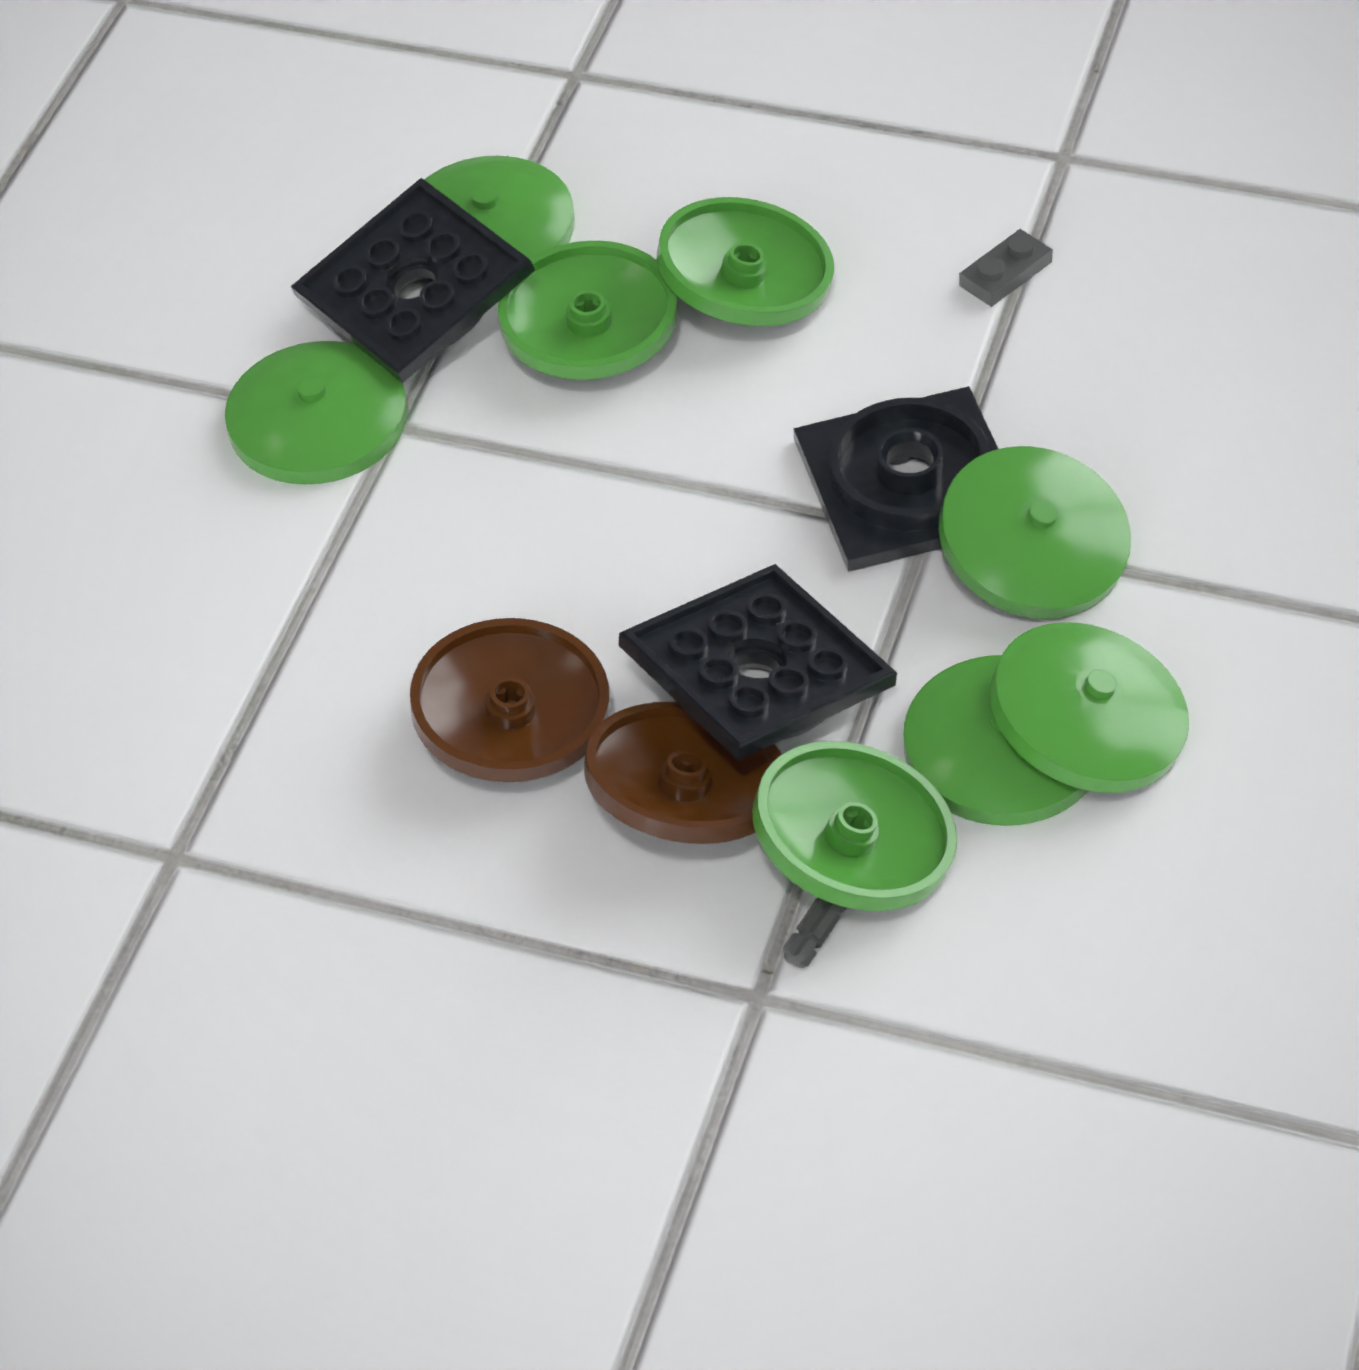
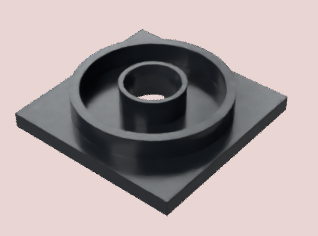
(406, 242)
(882, 511)
(765, 625)

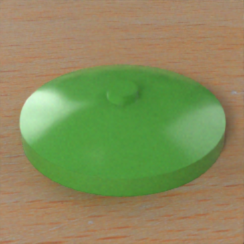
(511, 198)
(745, 261)
(589, 311)
(315, 413)
(1034, 532)
(1089, 707)
(968, 759)
(854, 826)

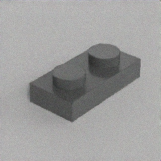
(1005, 267)

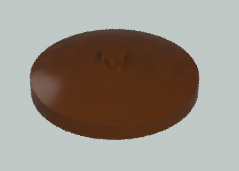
(508, 699)
(672, 776)

